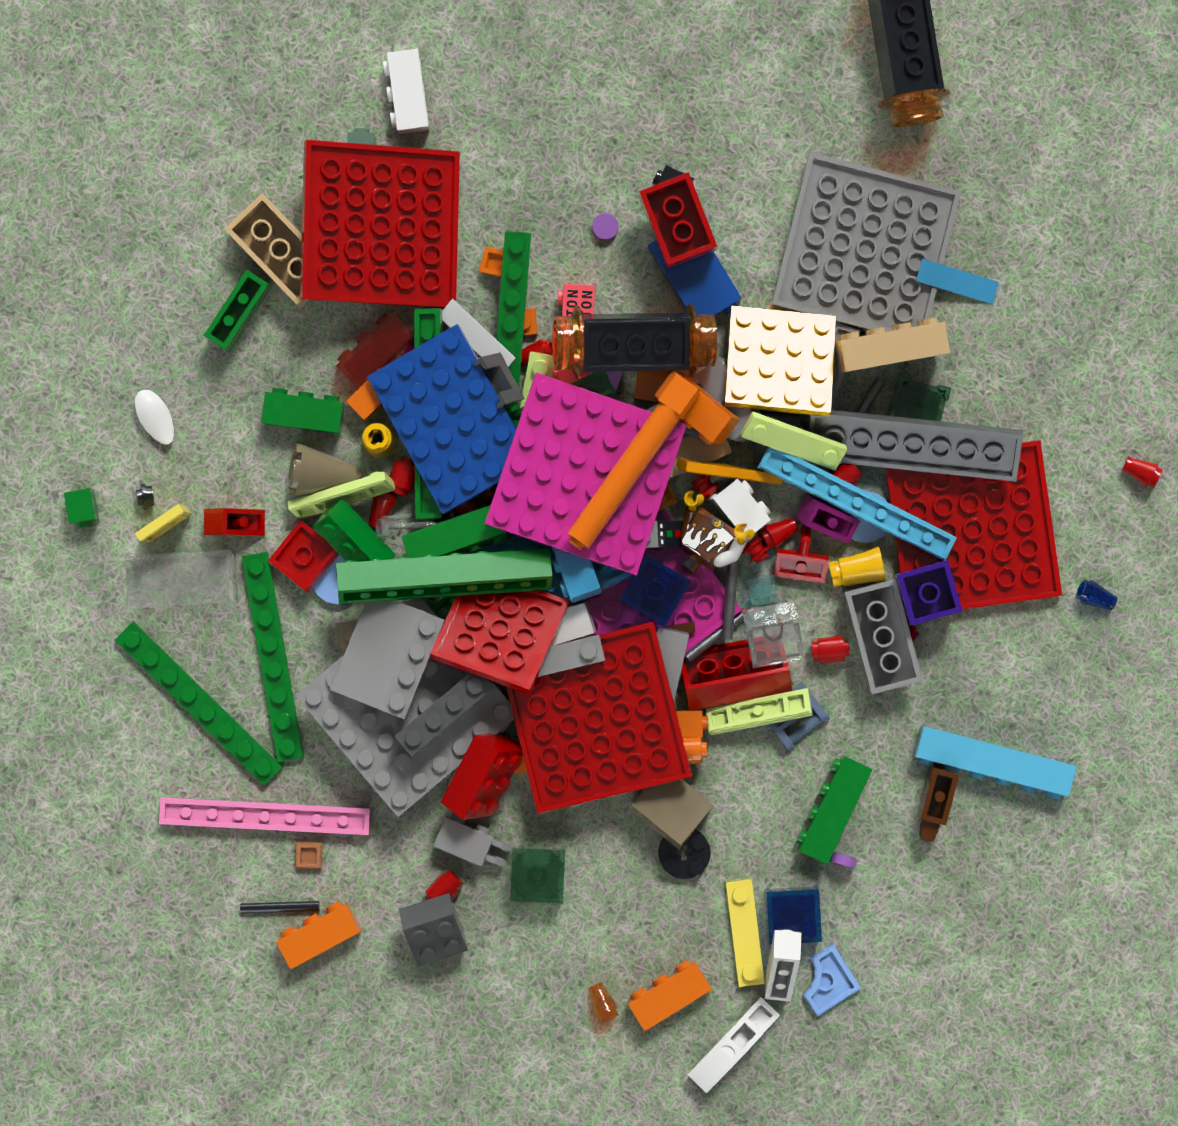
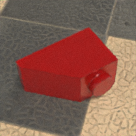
(234, 522)

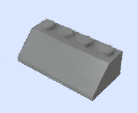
(882, 636)

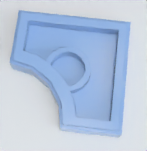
(831, 981)

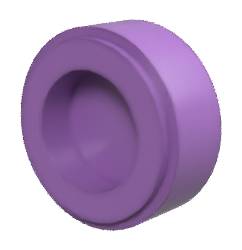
(605, 226)
(843, 860)

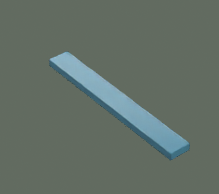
(857, 502)

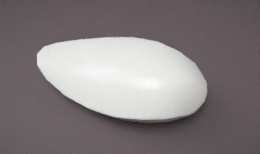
(154, 416)

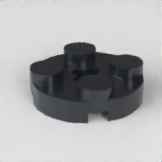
(695, 863)

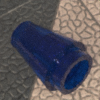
(1095, 595)

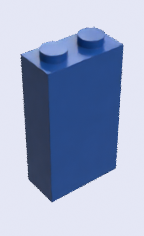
(700, 283)

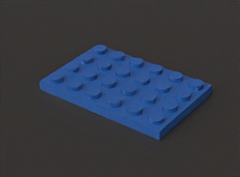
(447, 417)

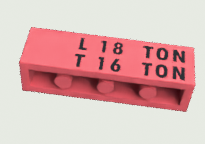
(568, 298)

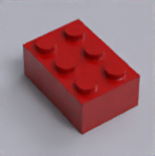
(677, 220)
(483, 776)

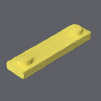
(745, 932)

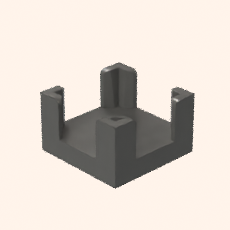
(501, 379)

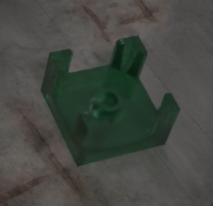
(918, 400)
(537, 875)

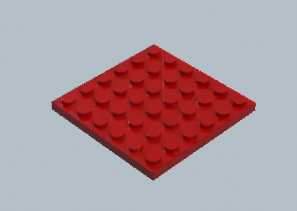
(379, 224)
(1000, 527)
(602, 725)

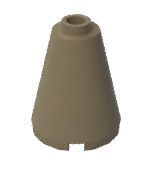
(316, 471)

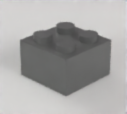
(433, 929)

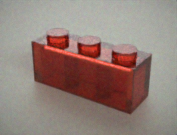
(375, 349)

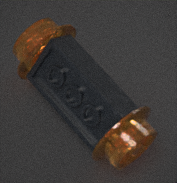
(908, 61)
(634, 342)

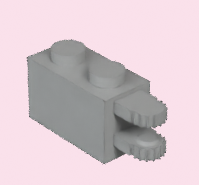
(469, 841)

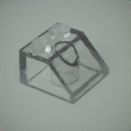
(773, 633)

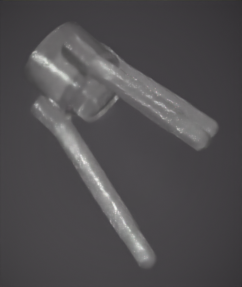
(389, 528)

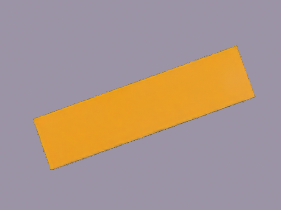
(728, 471)

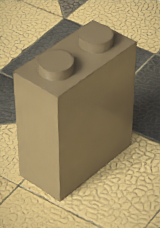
(672, 810)

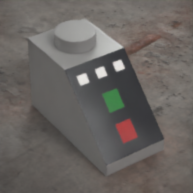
(665, 535)

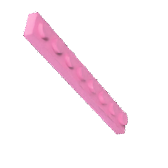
(264, 816)

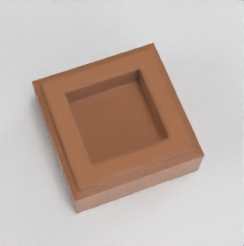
(309, 855)

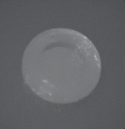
(337, 446)

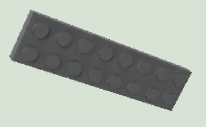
(923, 444)

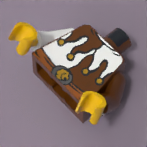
(708, 538)

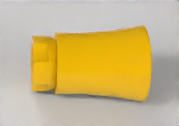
(383, 449)
(858, 568)

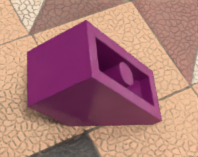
(827, 518)

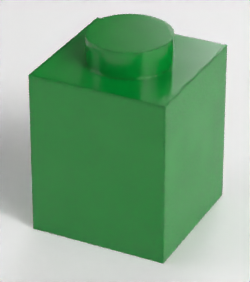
(81, 507)

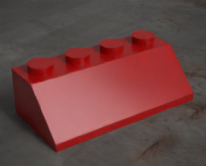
(727, 676)

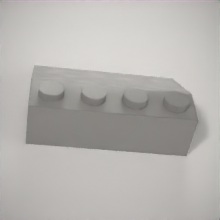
(387, 656)

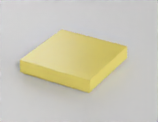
(163, 523)

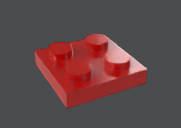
(304, 556)

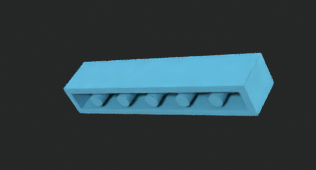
(994, 761)

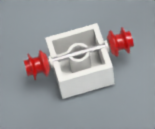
(738, 507)

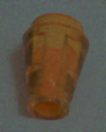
(602, 1003)

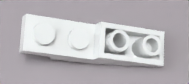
(733, 1045)

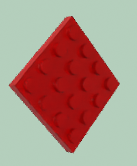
(501, 635)

